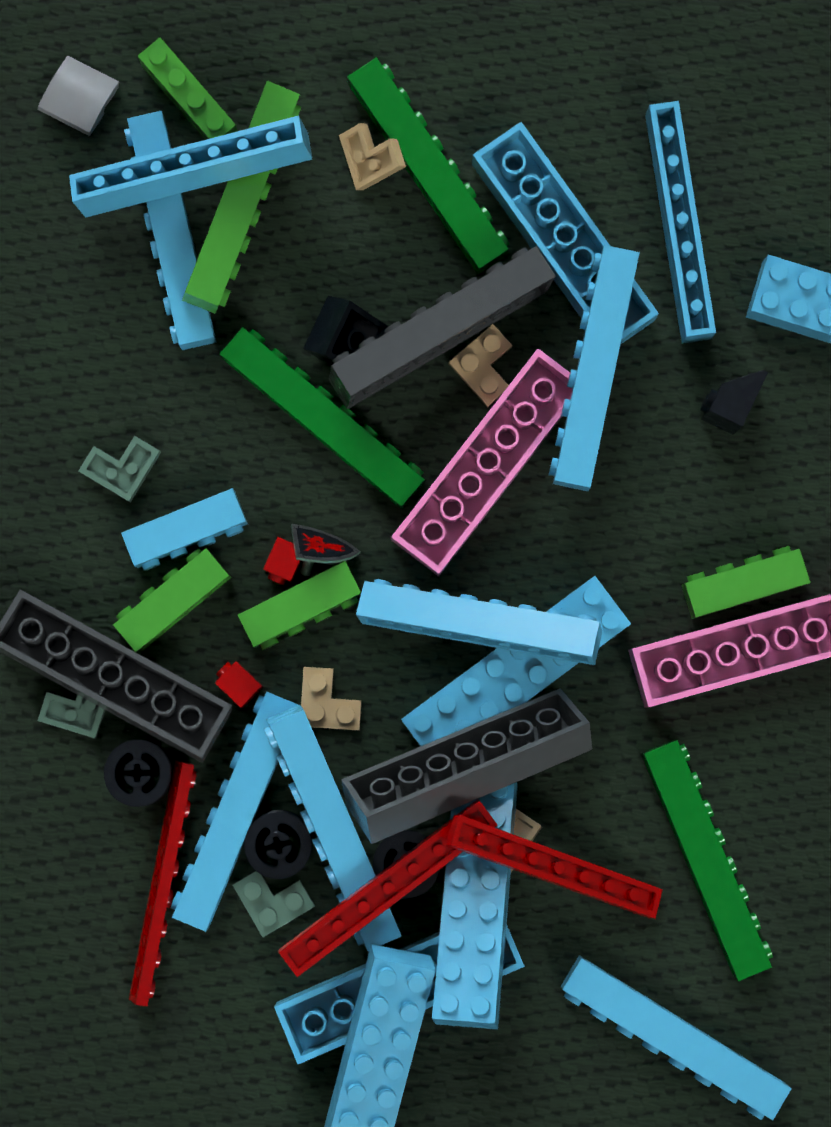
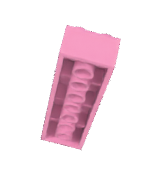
(485, 464)
(733, 651)

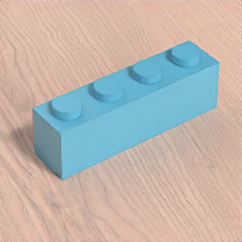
(185, 528)

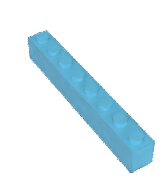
(191, 166)
(680, 222)
(172, 240)
(595, 368)
(480, 621)
(231, 820)
(675, 1038)

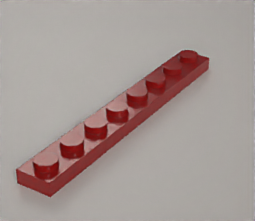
(553, 866)
(160, 893)
(376, 895)

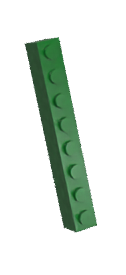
(428, 166)
(322, 418)
(706, 859)

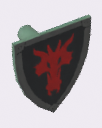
(319, 547)

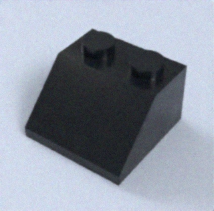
(341, 329)
(732, 401)

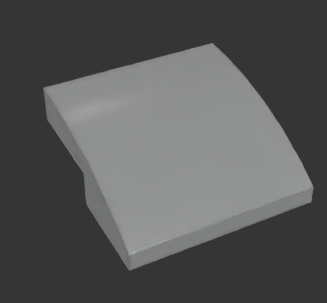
(78, 95)

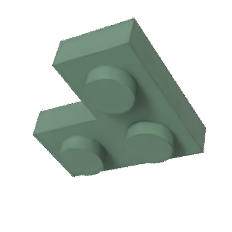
(125, 475)
(72, 715)
(272, 910)

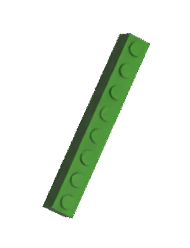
(236, 213)

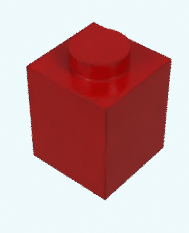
(282, 562)
(238, 683)

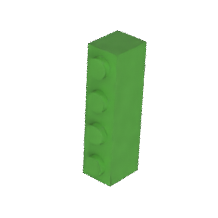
(185, 91)
(745, 583)
(172, 600)
(300, 605)

